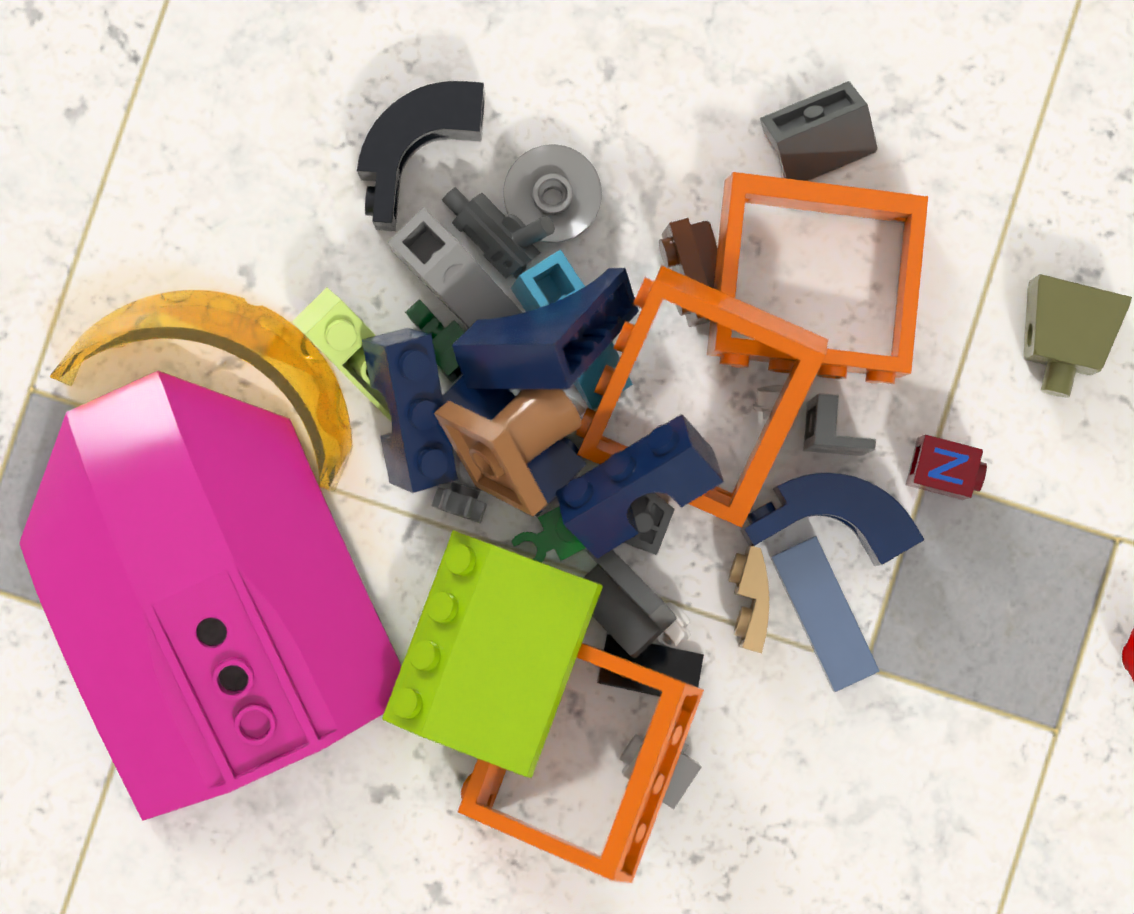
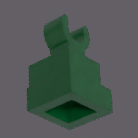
(442, 338)

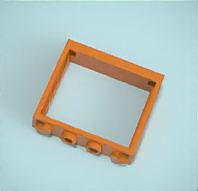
(832, 199)
(741, 317)
(642, 795)

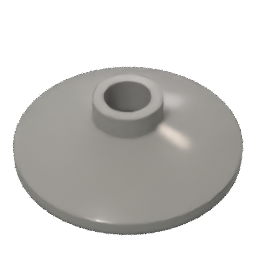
(557, 169)

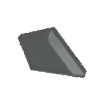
(652, 520)

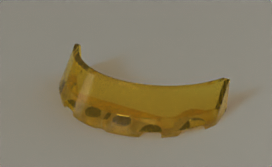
(249, 333)

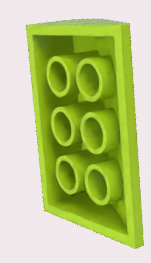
(492, 654)

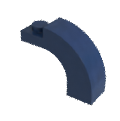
(863, 507)

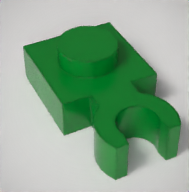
(553, 536)

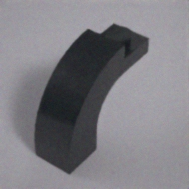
(414, 120)

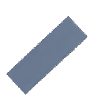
(824, 614)

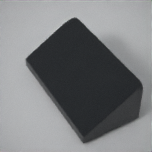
(669, 661)

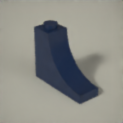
(550, 343)

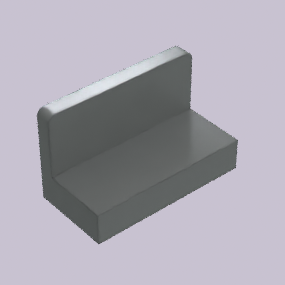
(821, 132)
(821, 429)
(627, 605)

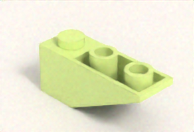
(339, 337)

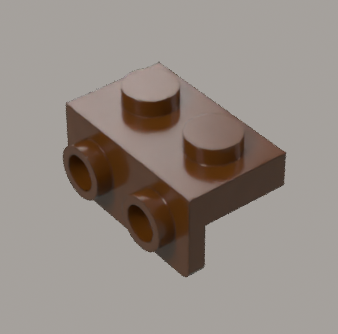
(692, 253)

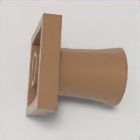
(500, 448)

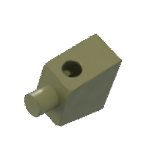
(1070, 329)

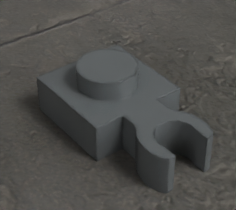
(460, 501)

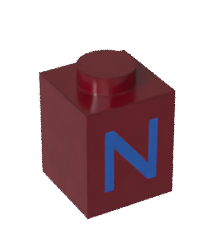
(946, 468)

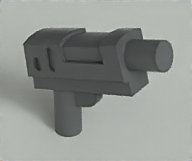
(501, 237)

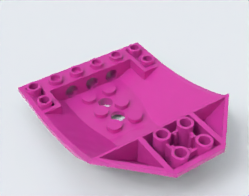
(185, 512)

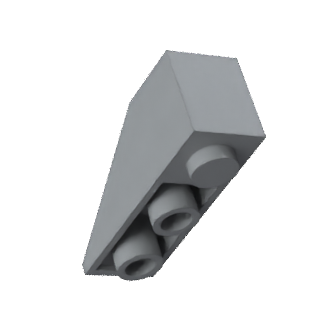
(449, 271)

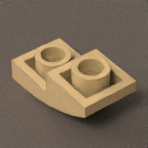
(751, 582)

